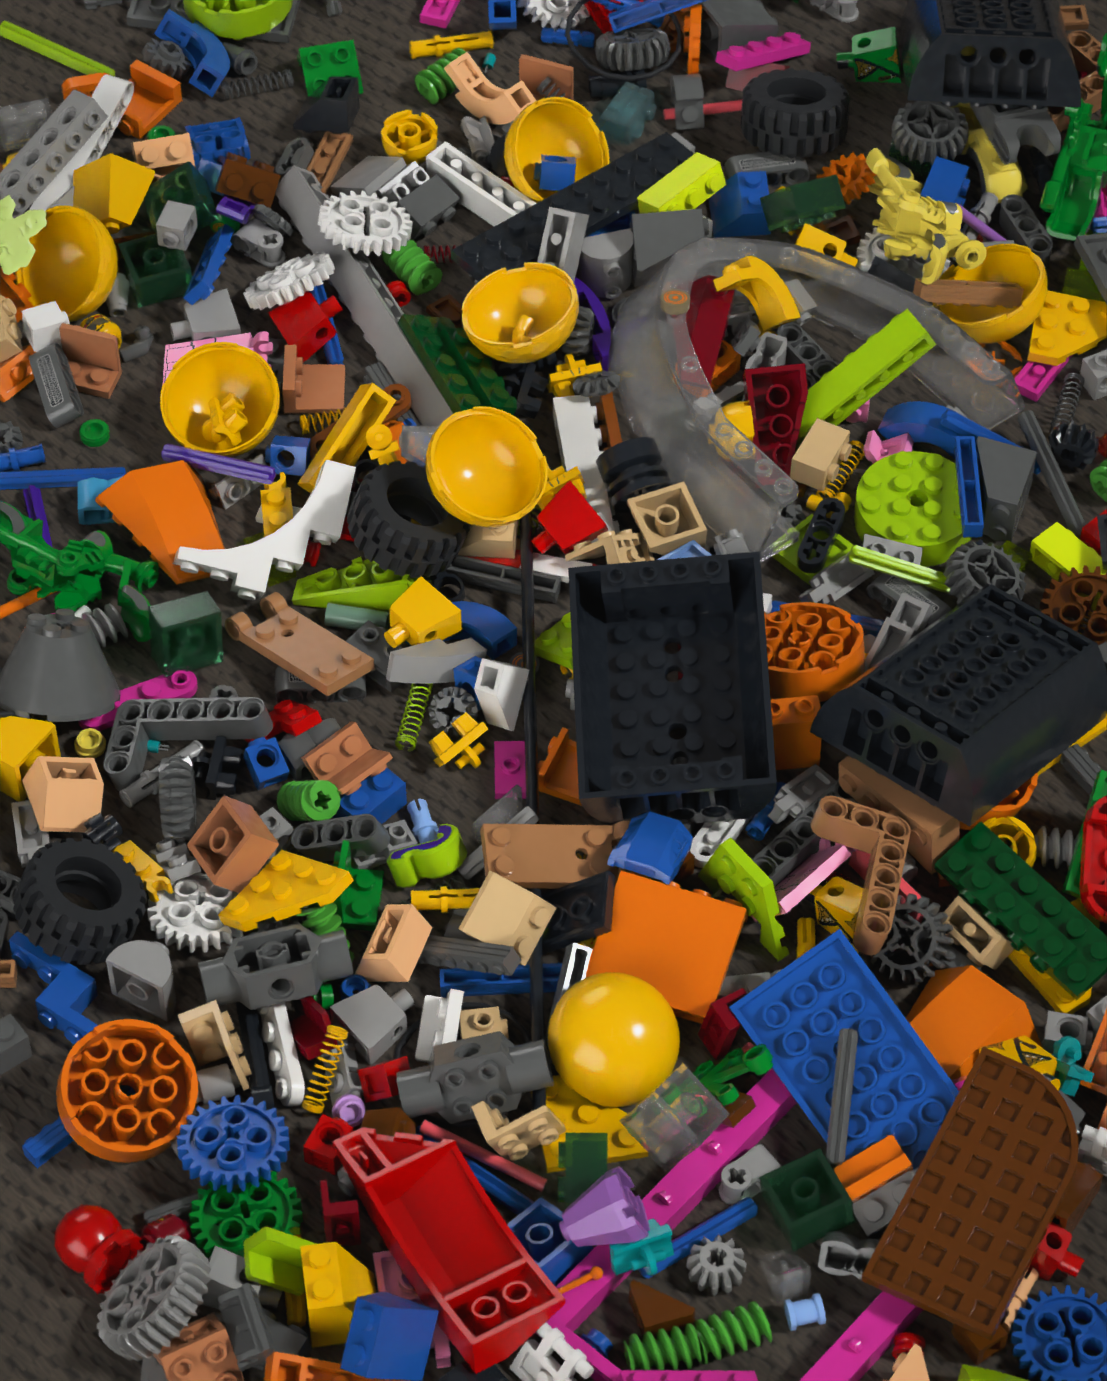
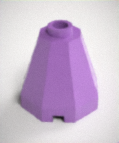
(606, 1213)

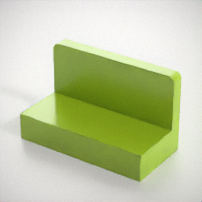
(275, 1260)

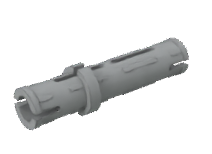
(981, 211)
(134, 792)

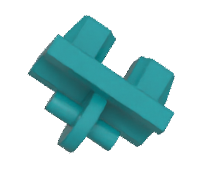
(1067, 1052)
(644, 1252)

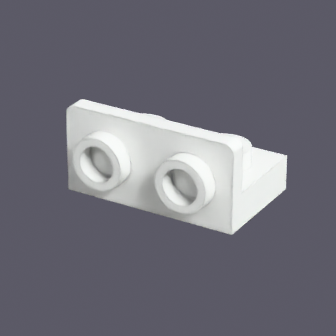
(438, 1022)

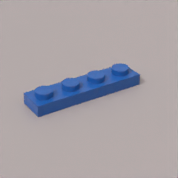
(208, 265)

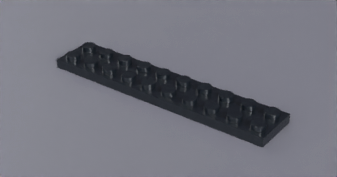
(601, 195)

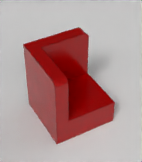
(380, 1079)

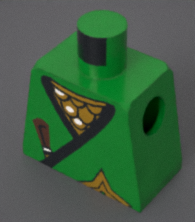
(873, 57)

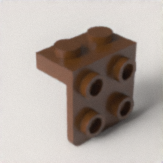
(245, 181)

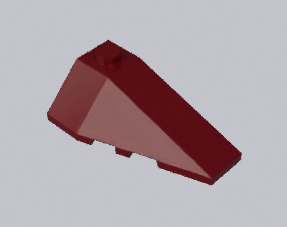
(708, 321)
(777, 409)

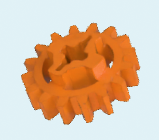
(852, 175)

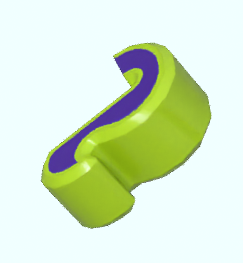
(428, 859)

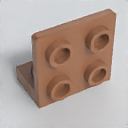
(535, 70)
(92, 359)
(311, 386)
(346, 759)
(200, 1353)

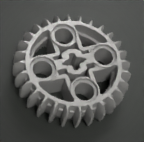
(153, 1298)

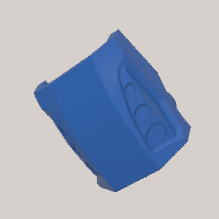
(217, 139)
(653, 847)

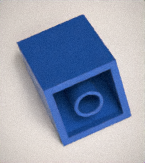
(389, 1338)

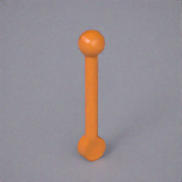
(595, 1273)

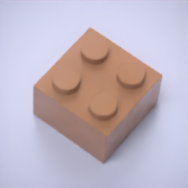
(232, 844)

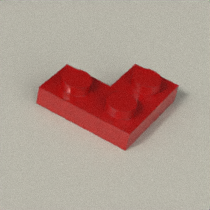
(292, 718)

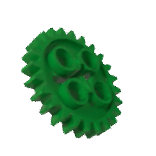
(231, 1221)

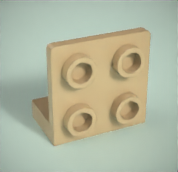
(618, 548)
(211, 1040)
(516, 1138)

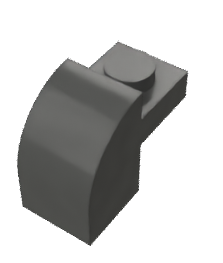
(688, 101)

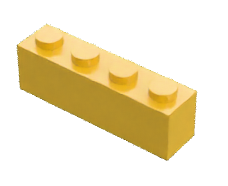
(348, 436)

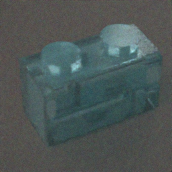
(628, 113)

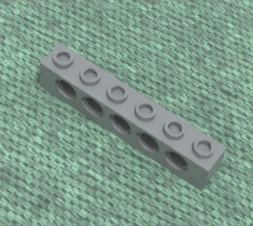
(50, 150)

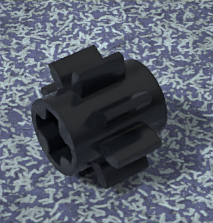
(103, 831)

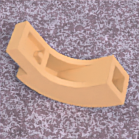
(484, 98)

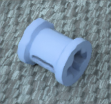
(804, 1311)

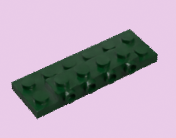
(456, 364)
(1026, 910)

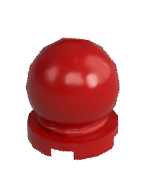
(94, 1244)

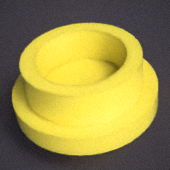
(90, 743)

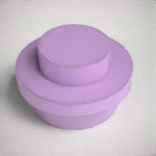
(349, 1108)

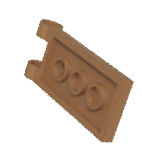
(300, 646)
(546, 852)

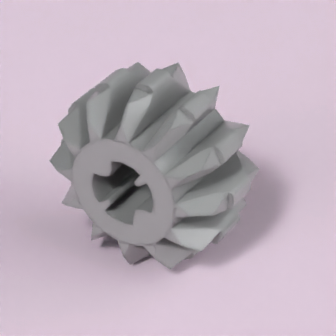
(716, 1276)

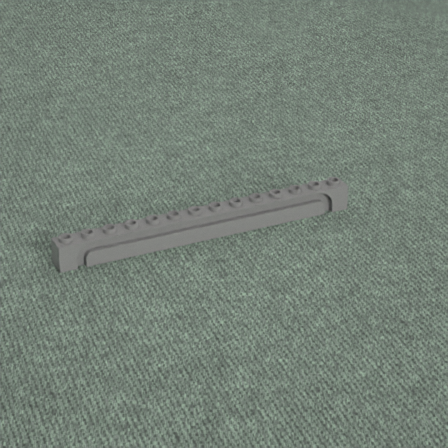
(364, 295)

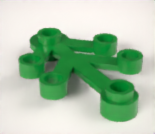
(735, 1063)

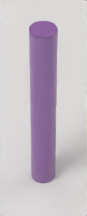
(980, 227)

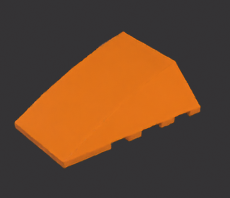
(165, 510)
(965, 1012)

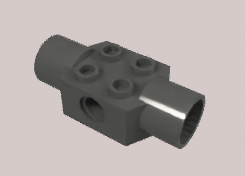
(275, 967)
(472, 1072)

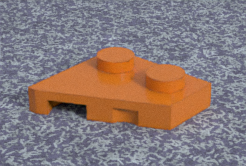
(692, 42)

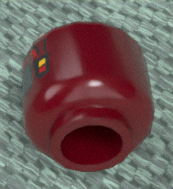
(165, 1226)

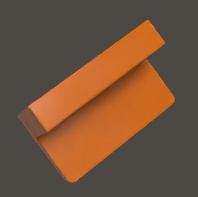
(15, 373)
(873, 1168)

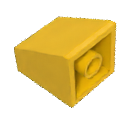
(111, 190)
(20, 746)
(331, 1289)

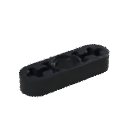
(824, 546)

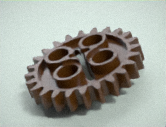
(1063, 601)

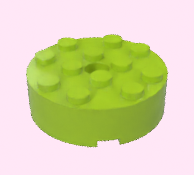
(237, 17)
(912, 502)

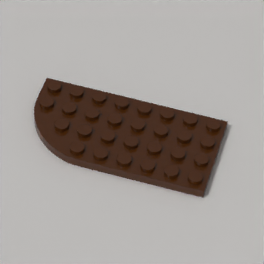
(980, 1197)

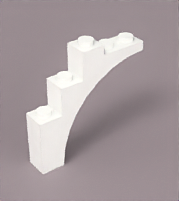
(286, 548)

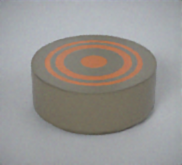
(675, 302)

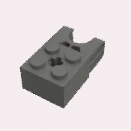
(1016, 127)

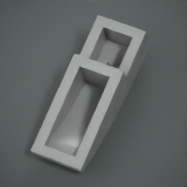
(905, 622)
(431, 661)

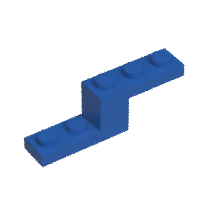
(67, 993)

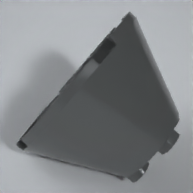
(58, 671)

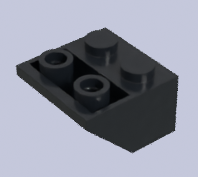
(330, 107)

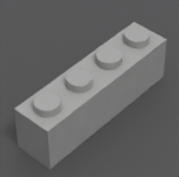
(563, 239)

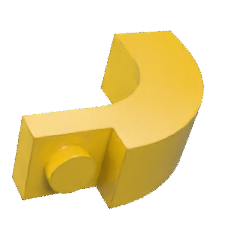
(762, 288)

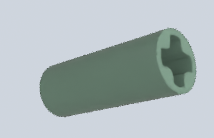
(354, 617)

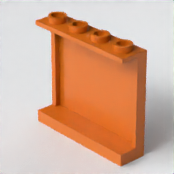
(671, 941)

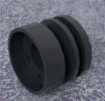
(632, 470)

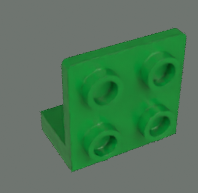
(328, 60)
(361, 899)

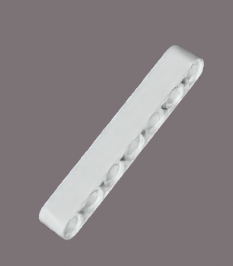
(113, 97)

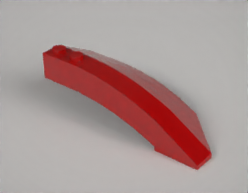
(450, 1242)

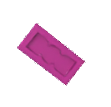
(509, 767)

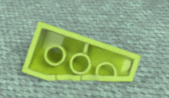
(357, 586)

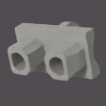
(403, 183)

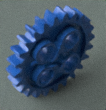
(233, 1143)
(1037, 1345)

